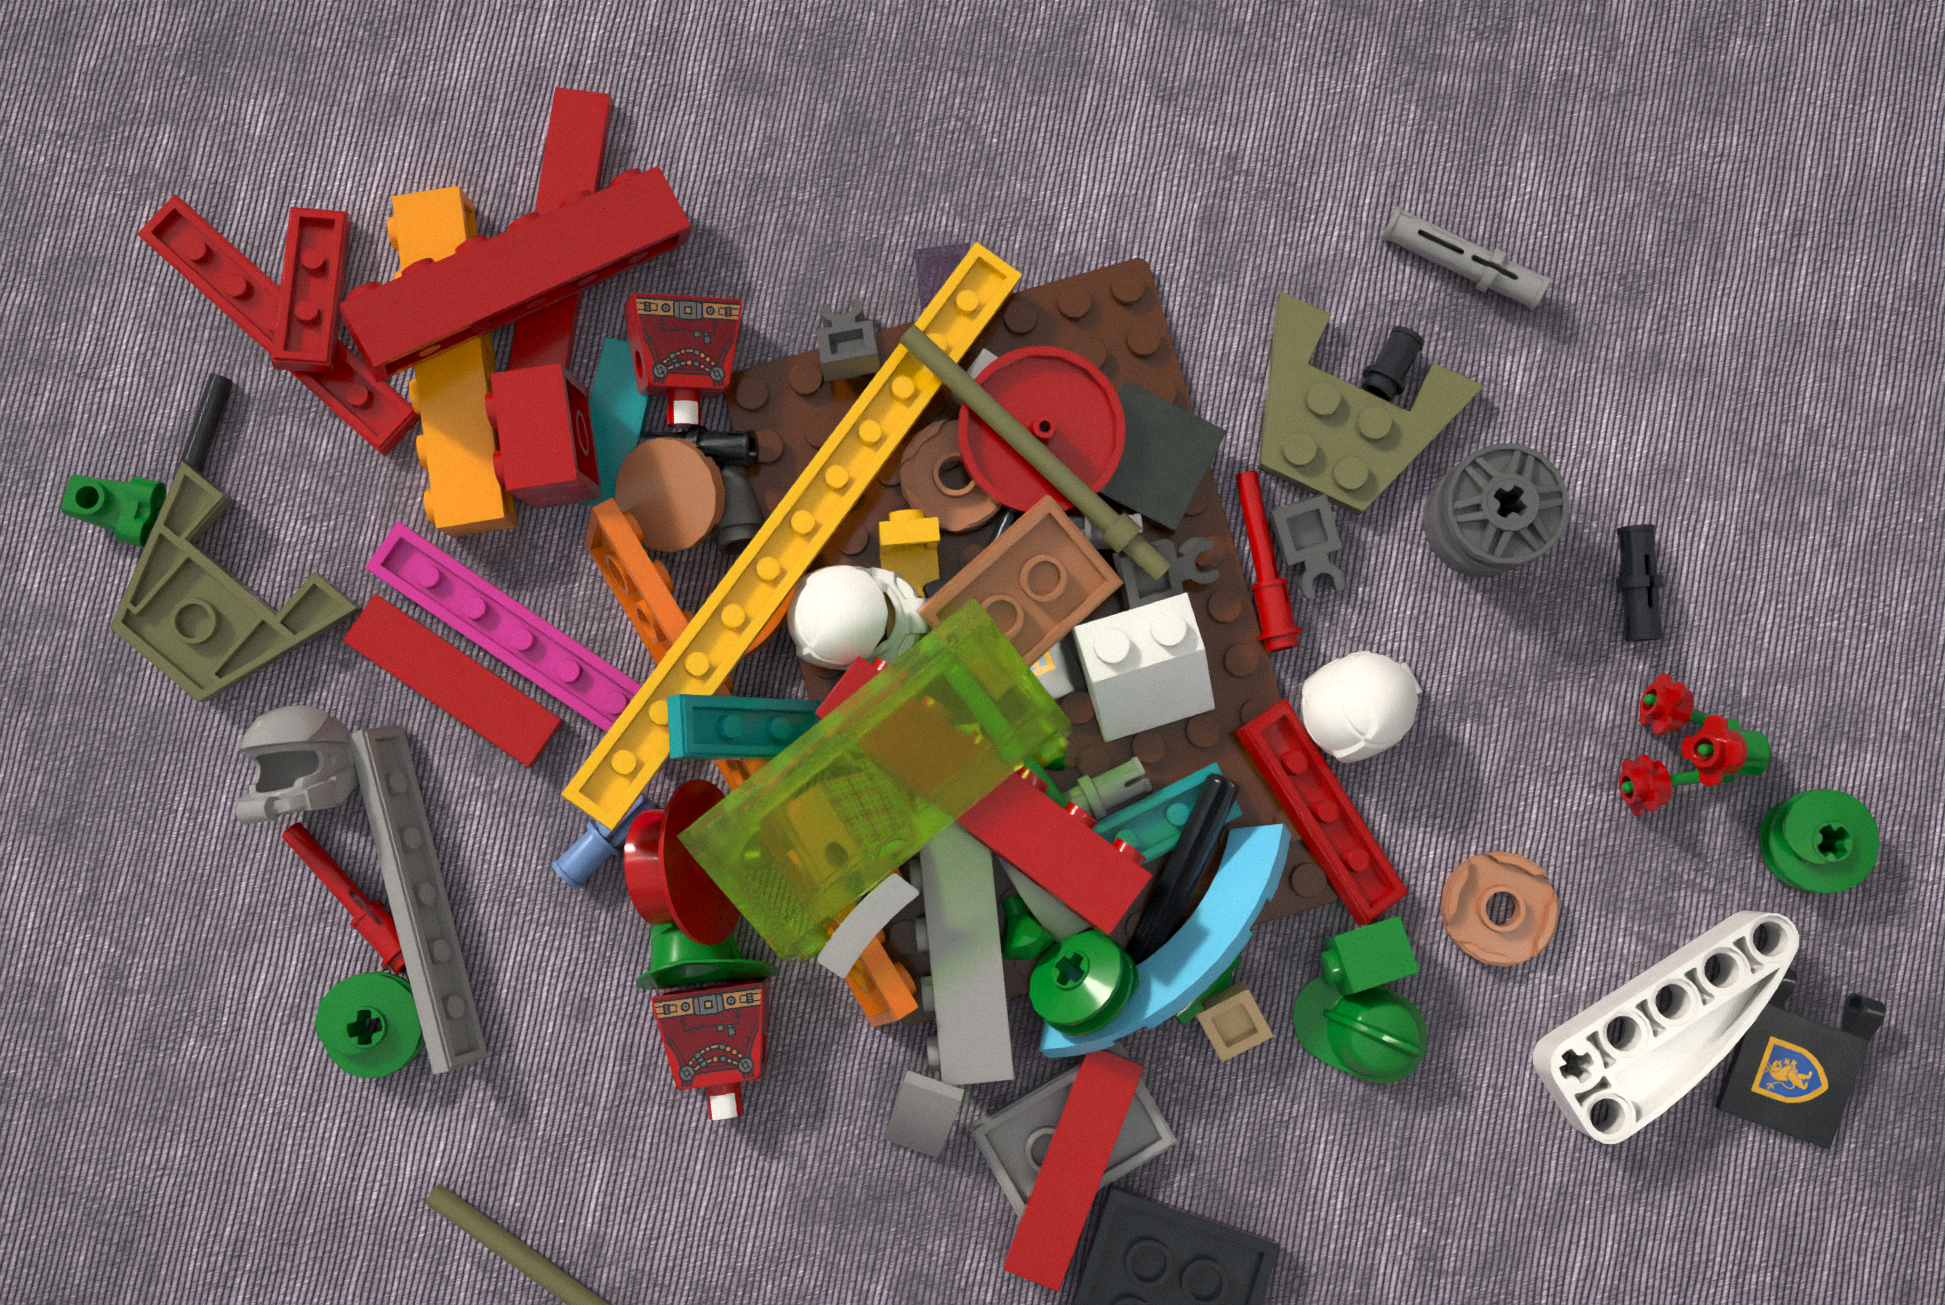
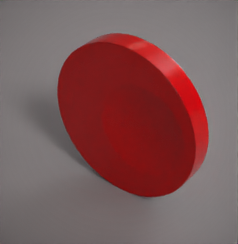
(1063, 405)

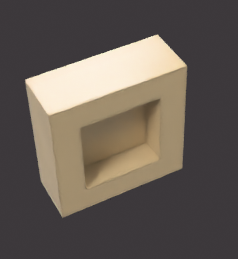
(1233, 1021)

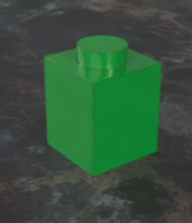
(1368, 957)

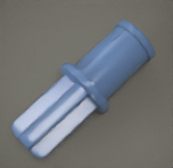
(597, 846)

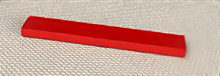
(570, 165)
(252, 303)

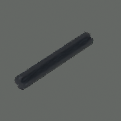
(1184, 866)

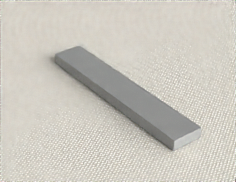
(417, 898)

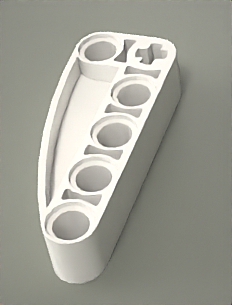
(1671, 1050)

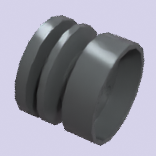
(1463, 508)

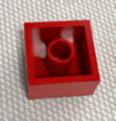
(544, 436)

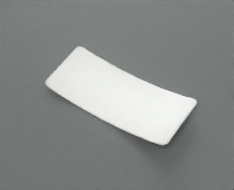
(864, 924)

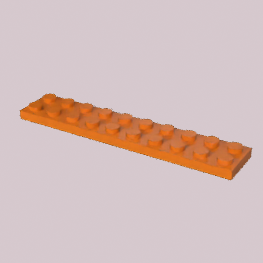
(644, 594)

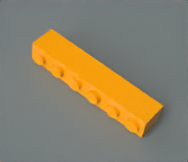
(452, 386)

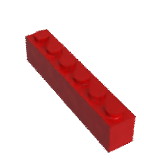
(514, 272)
(1038, 836)

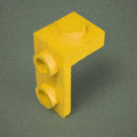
(909, 548)

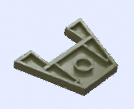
(1335, 434)
(201, 618)

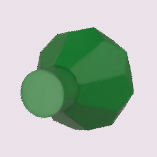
(1023, 934)

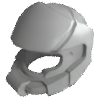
(299, 764)

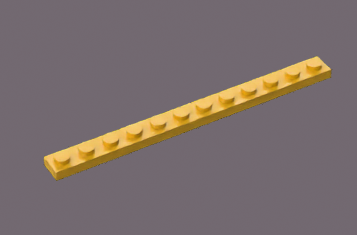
(788, 541)

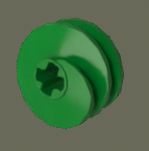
(1792, 834)
(1083, 983)
(344, 1029)

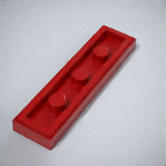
(453, 680)
(1322, 812)
(1072, 1168)

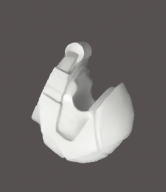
(844, 615)
(1359, 705)

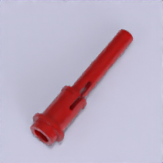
(1271, 591)
(369, 917)

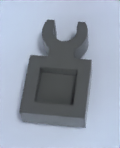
(847, 344)
(1306, 535)
(1142, 589)

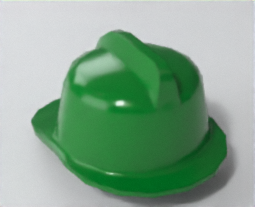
(682, 962)
(1361, 1033)

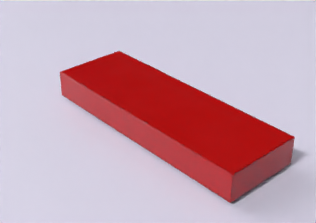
(311, 290)

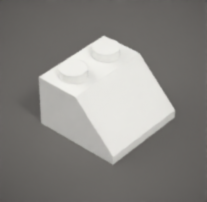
(1144, 667)

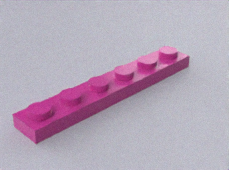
(503, 626)

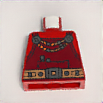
(682, 349)
(716, 1039)

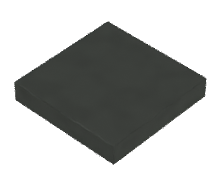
(1161, 458)

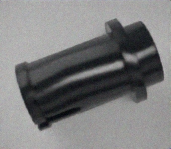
(1392, 364)

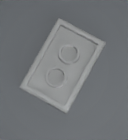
(1021, 1130)

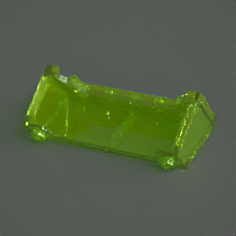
(877, 781)

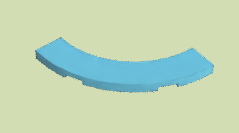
(1201, 947)

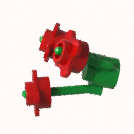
(1716, 750)

